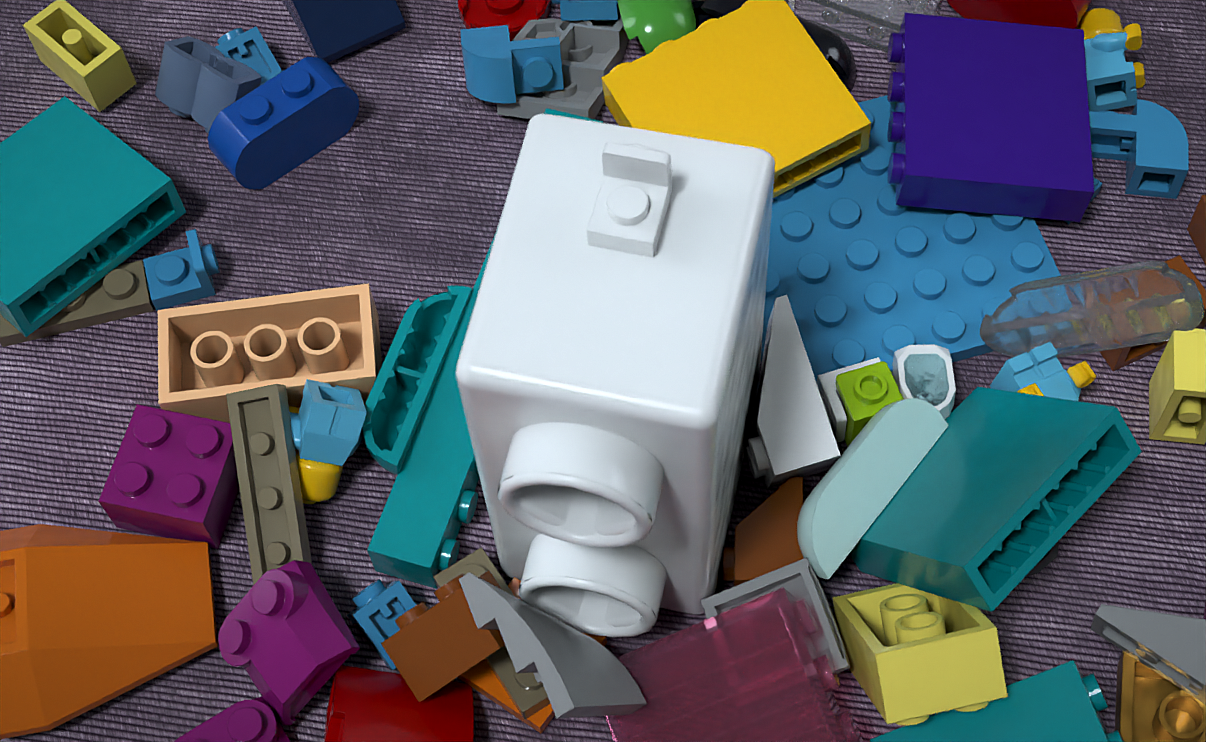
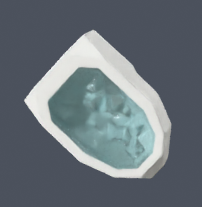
(926, 374)

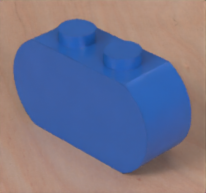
(283, 123)

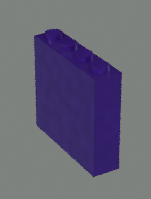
(990, 118)

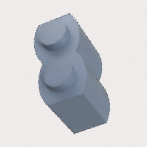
(200, 81)

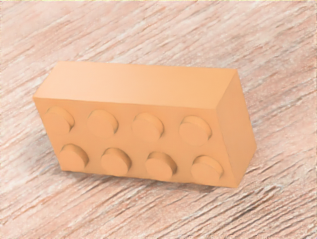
(266, 342)

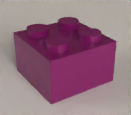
(173, 477)

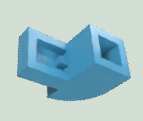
(502, 67)
(1149, 142)

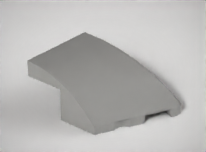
(586, 56)
(574, 668)

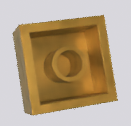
(1155, 708)

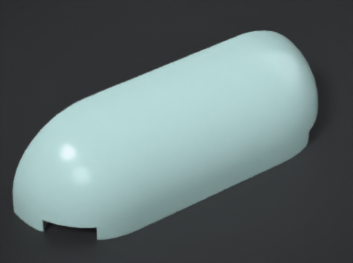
(865, 481)

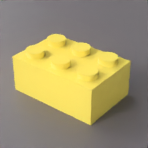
(919, 652)

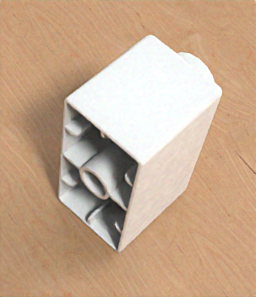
(617, 382)

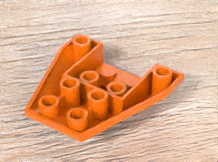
(94, 618)

